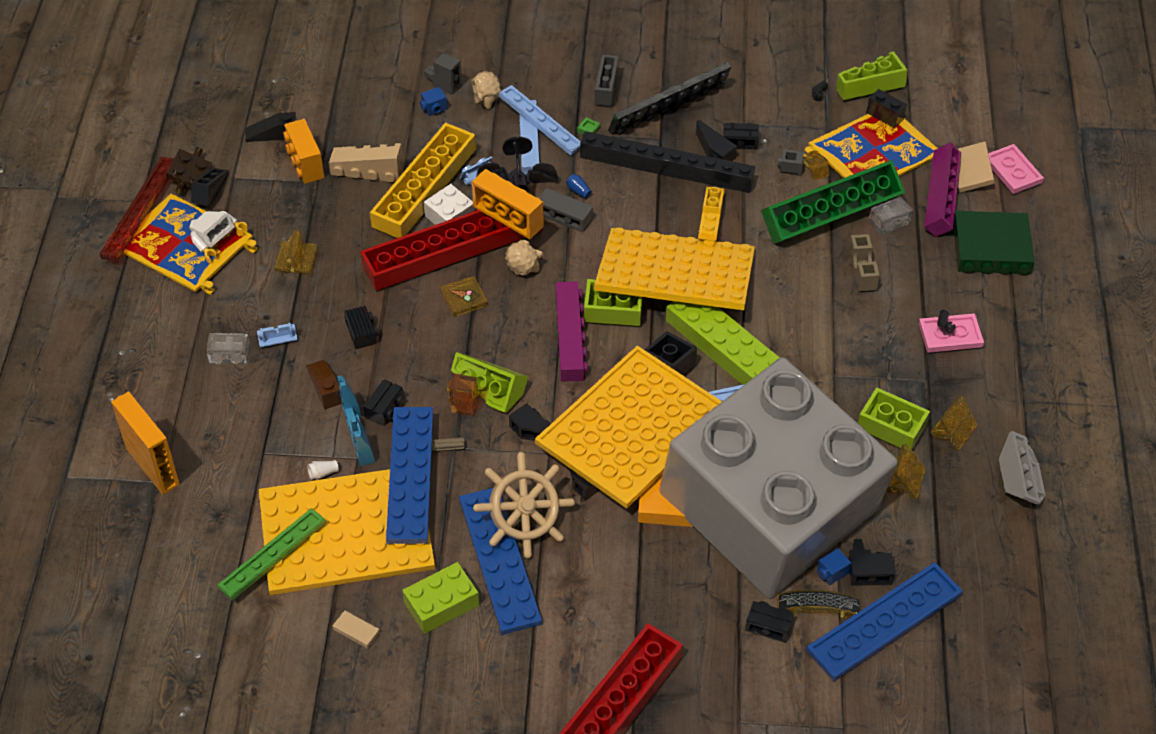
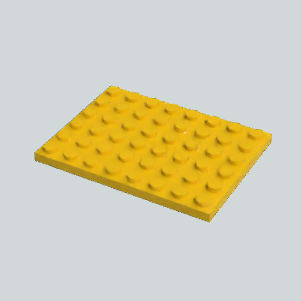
(675, 268)
(625, 425)
(349, 544)

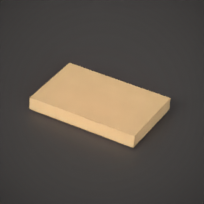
(974, 167)

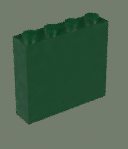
(993, 242)

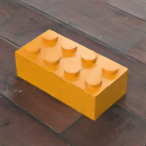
(507, 203)

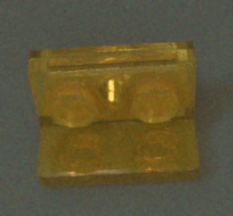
(296, 255)
(955, 424)
(907, 474)

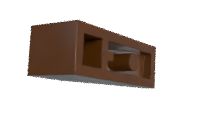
(325, 384)

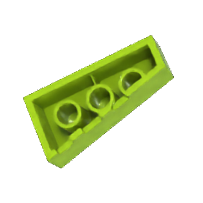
(883, 74)

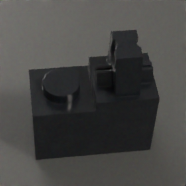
(870, 567)

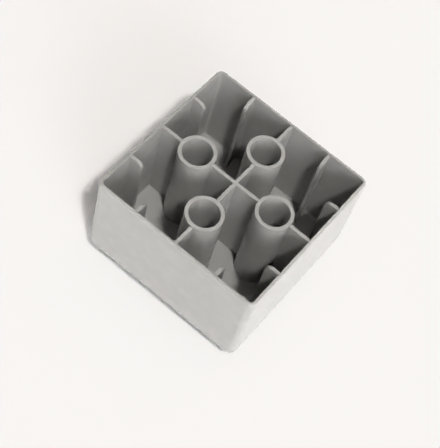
(776, 476)

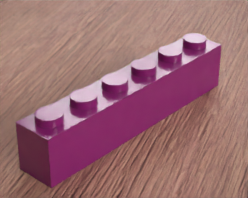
(943, 190)
(569, 331)

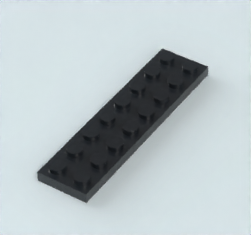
(671, 97)

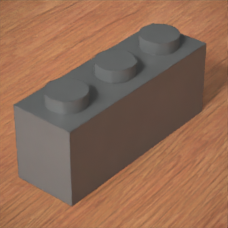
(606, 80)
(566, 210)

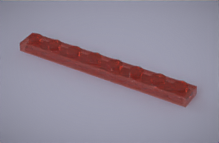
(137, 211)

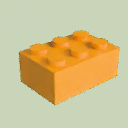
(303, 151)

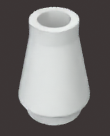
(321, 469)

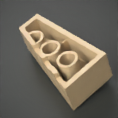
(374, 163)

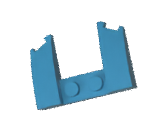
(352, 415)

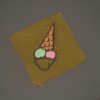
(464, 296)

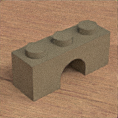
(865, 270)

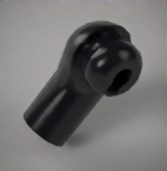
(817, 90)
(943, 322)

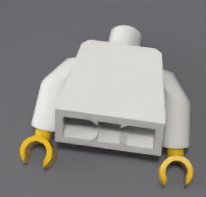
(211, 228)

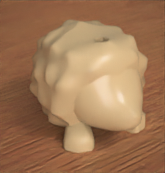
(486, 88)
(523, 258)

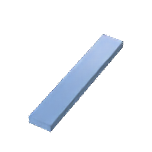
(540, 120)
(531, 132)

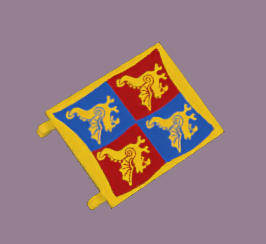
(870, 143)
(167, 247)

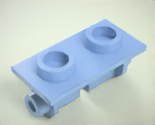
(470, 173)
(282, 334)

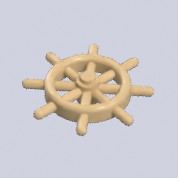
(524, 505)

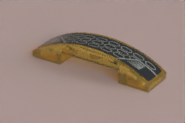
(819, 601)

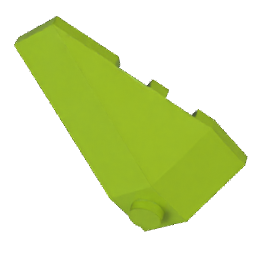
(496, 384)

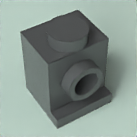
(791, 161)

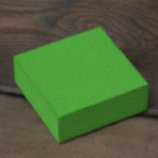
(589, 126)

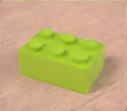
(611, 307)
(893, 419)
(440, 597)

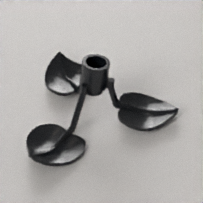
(539, 174)

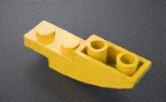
(711, 213)

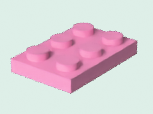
(1014, 169)
(965, 336)

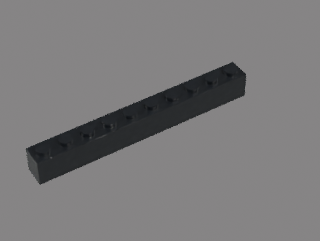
(667, 162)

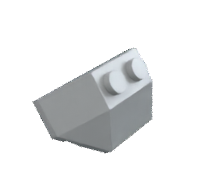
(1021, 469)

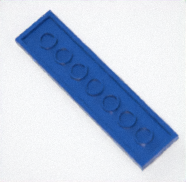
(410, 476)
(501, 568)
(884, 621)

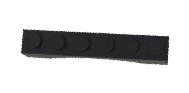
(528, 425)

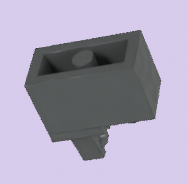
(445, 73)

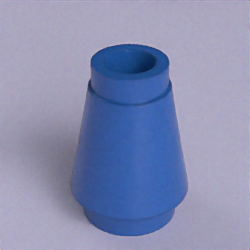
(578, 185)

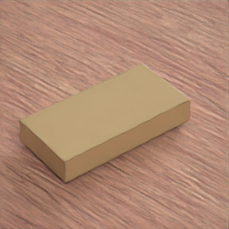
(356, 629)

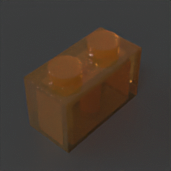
(463, 394)

